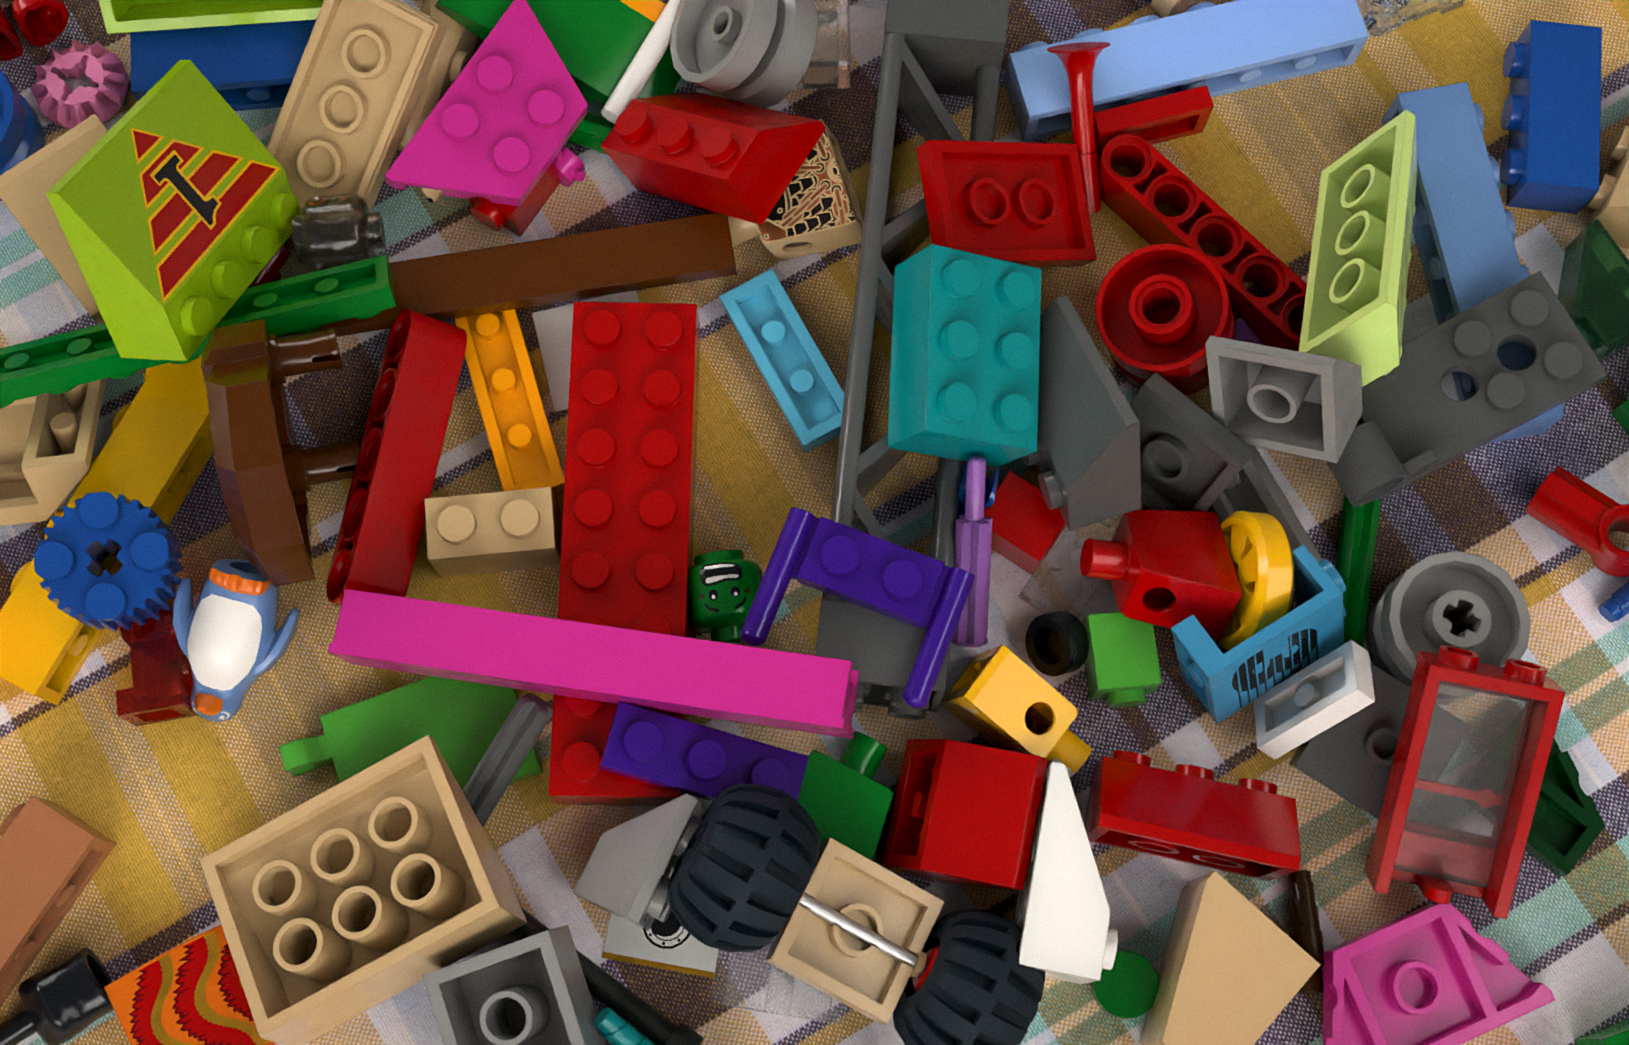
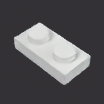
(1314, 700)

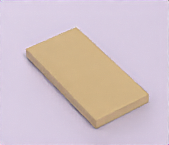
(353, 96)

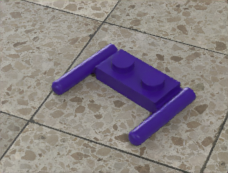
(871, 576)

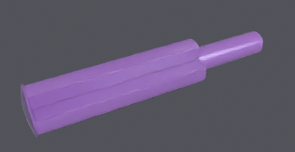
(973, 554)

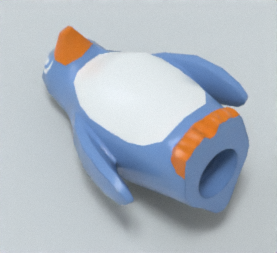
(229, 635)

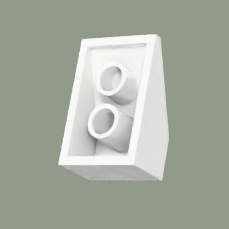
(1063, 895)

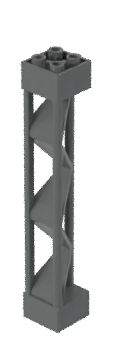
(924, 52)

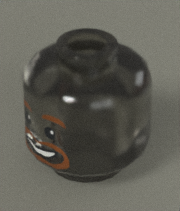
(336, 231)

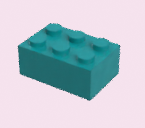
(964, 356)

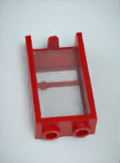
(1465, 777)

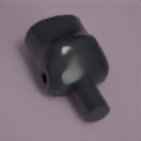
(60, 1001)

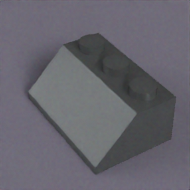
(1084, 426)

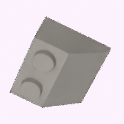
(1284, 397)

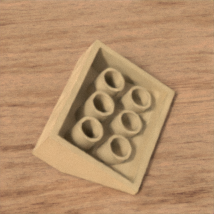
(359, 895)

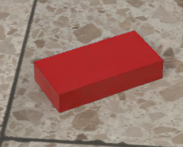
(1156, 118)

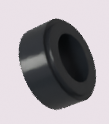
(1057, 643)

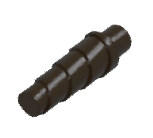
(1305, 926)

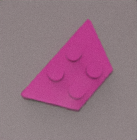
(497, 119)
(1422, 983)

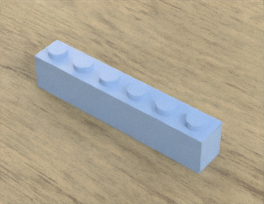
(1209, 44)

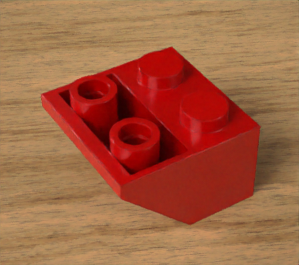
(965, 813)

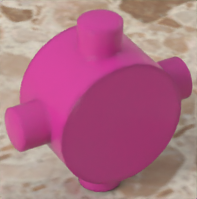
(569, 167)

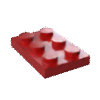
(1008, 201)

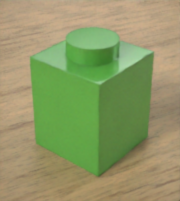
(1121, 659)

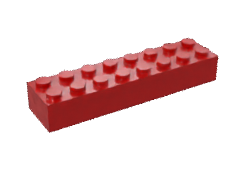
(624, 512)

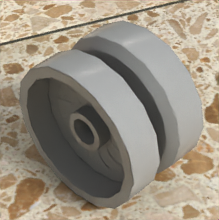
(744, 47)
(1447, 602)

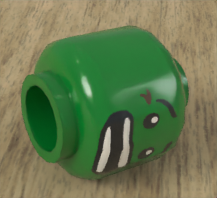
(721, 593)

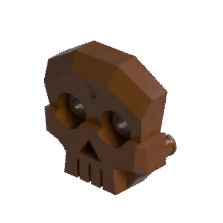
(256, 447)

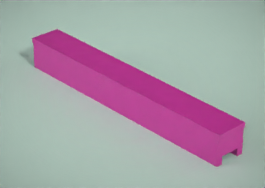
(598, 662)

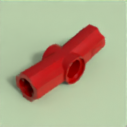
(1583, 518)

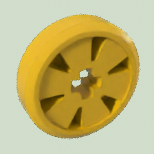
(1263, 570)

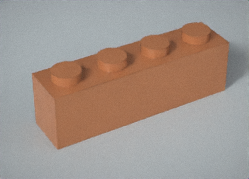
(43, 871)

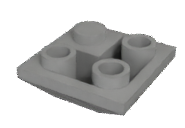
(636, 862)

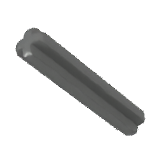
(506, 754)

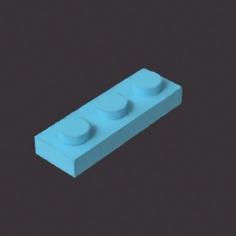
(786, 358)

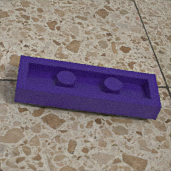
(694, 756)

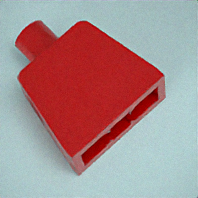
(1168, 568)

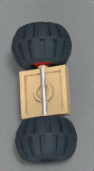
(850, 925)

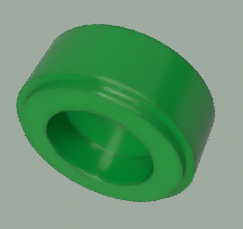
(1127, 988)

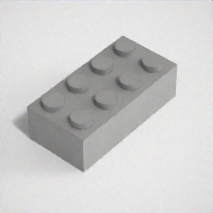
(516, 995)

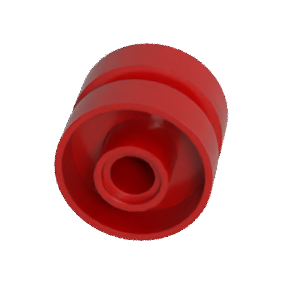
(1159, 314)

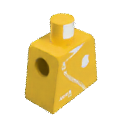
(993, 702)

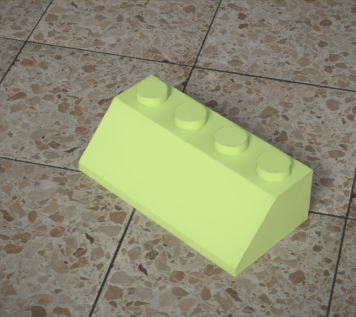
(1363, 252)

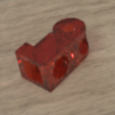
(159, 674)

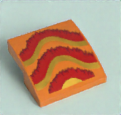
(186, 997)

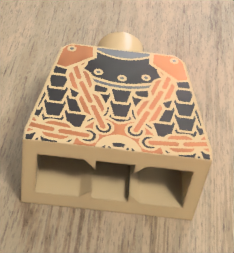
(814, 211)

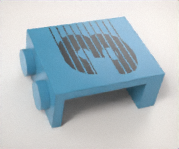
(1272, 655)

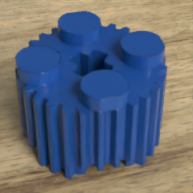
(84, 538)

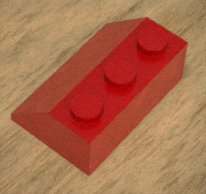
(711, 151)
(1193, 817)

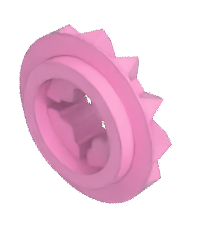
(101, 69)

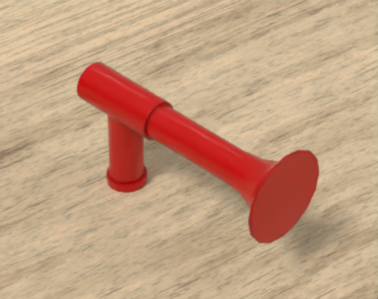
(1079, 64)

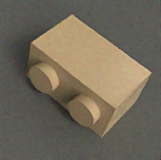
(493, 531)

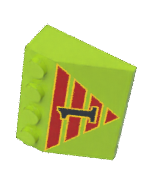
(173, 216)

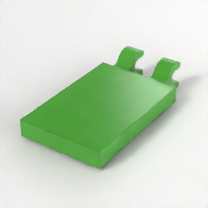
(453, 712)

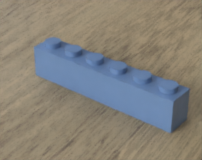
(1461, 222)

